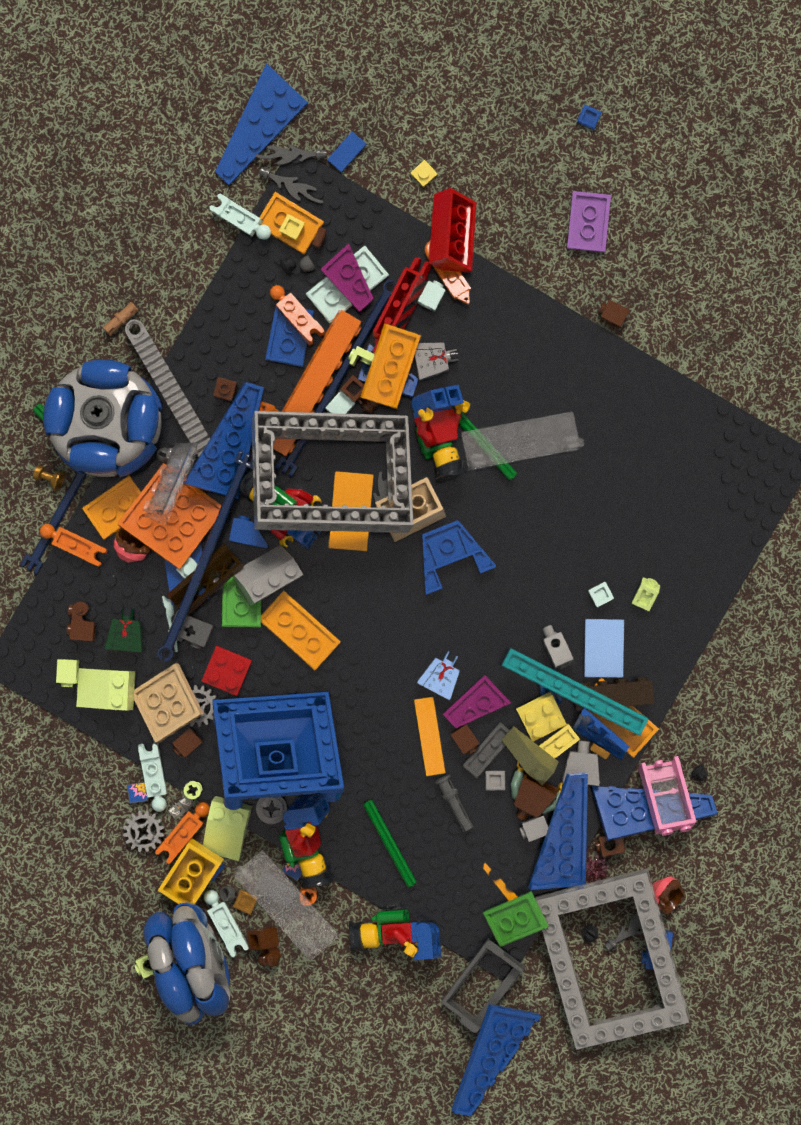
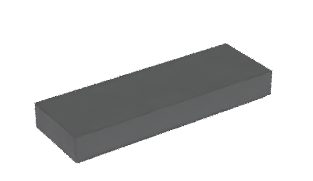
(486, 751)

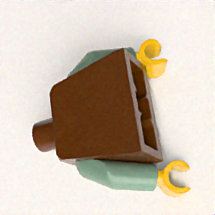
(532, 796)

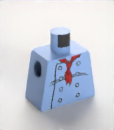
(441, 676)

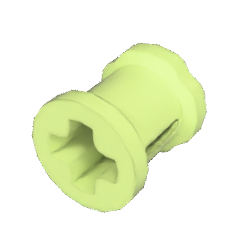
(191, 795)

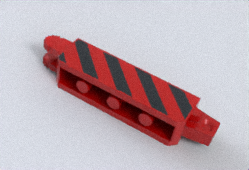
(403, 298)

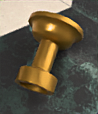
(56, 479)

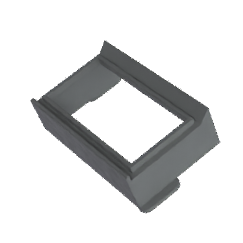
(468, 1019)

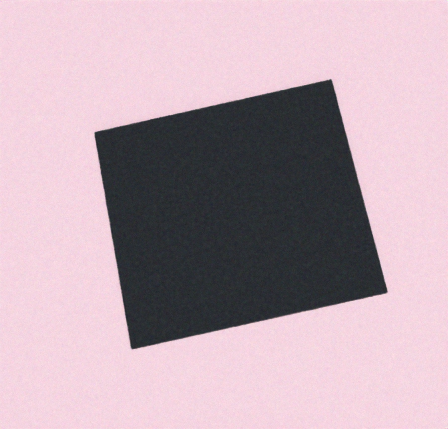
(659, 491)

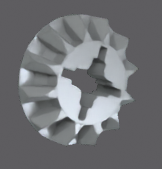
(264, 814)

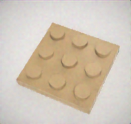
(167, 703)

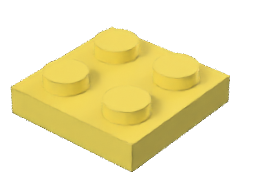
(541, 716)

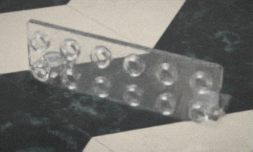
(521, 440)
(286, 904)

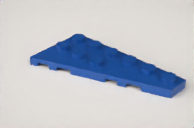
(264, 118)
(234, 433)
(627, 810)
(564, 847)
(494, 1048)

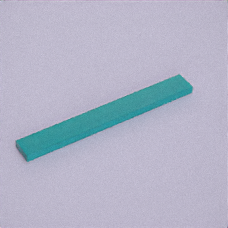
(575, 691)

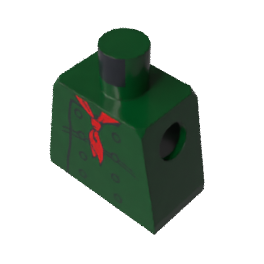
(125, 633)

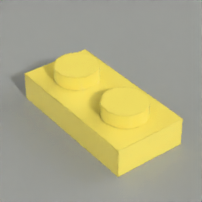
(560, 741)

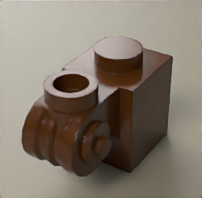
(353, 390)
(80, 628)
(267, 941)

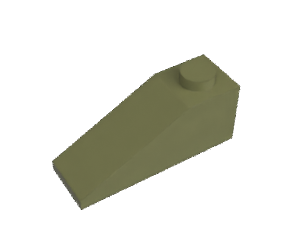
(530, 756)

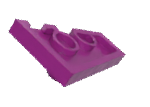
(348, 278)
(476, 702)

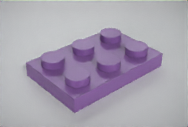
(588, 221)

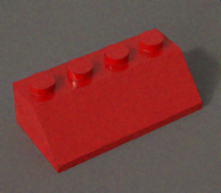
(452, 231)

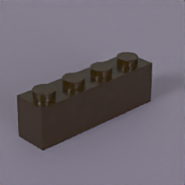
(624, 692)

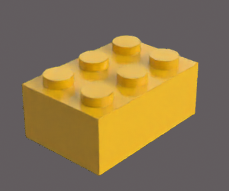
(191, 873)

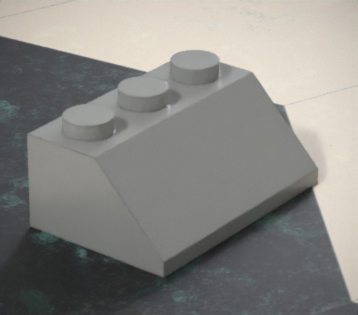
(267, 574)

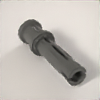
(450, 794)

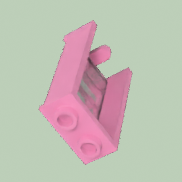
(667, 796)

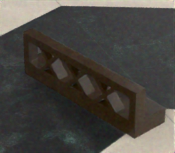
(217, 566)

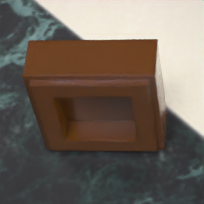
(319, 238)

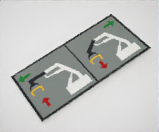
(181, 807)

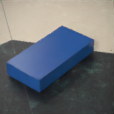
(346, 152)

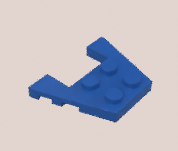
(447, 546)

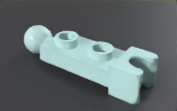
(241, 218)
(153, 775)
(225, 923)

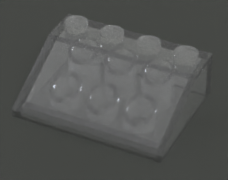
(171, 482)

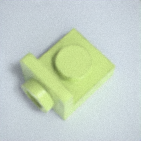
(367, 356)
(646, 593)

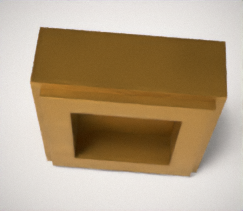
(598, 750)
(245, 902)

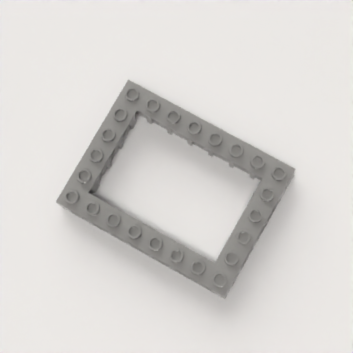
(332, 426)
(640, 887)

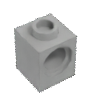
(534, 828)

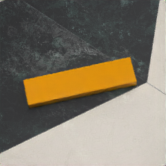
(429, 736)

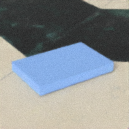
(604, 648)

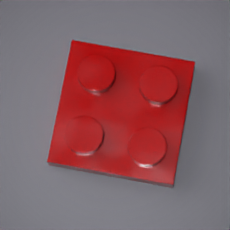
(226, 670)

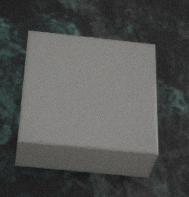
(495, 780)

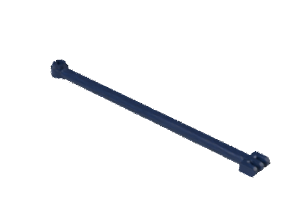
(339, 376)
(55, 521)
(206, 554)

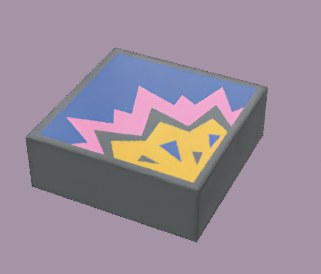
(137, 792)
(293, 872)

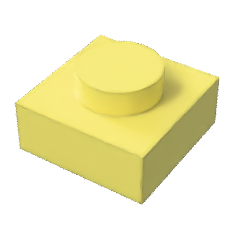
(423, 173)
(291, 227)

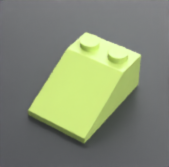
(105, 689)
(226, 829)

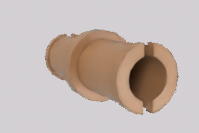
(120, 318)

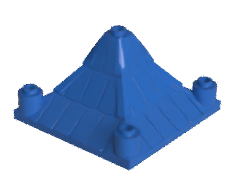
(277, 747)

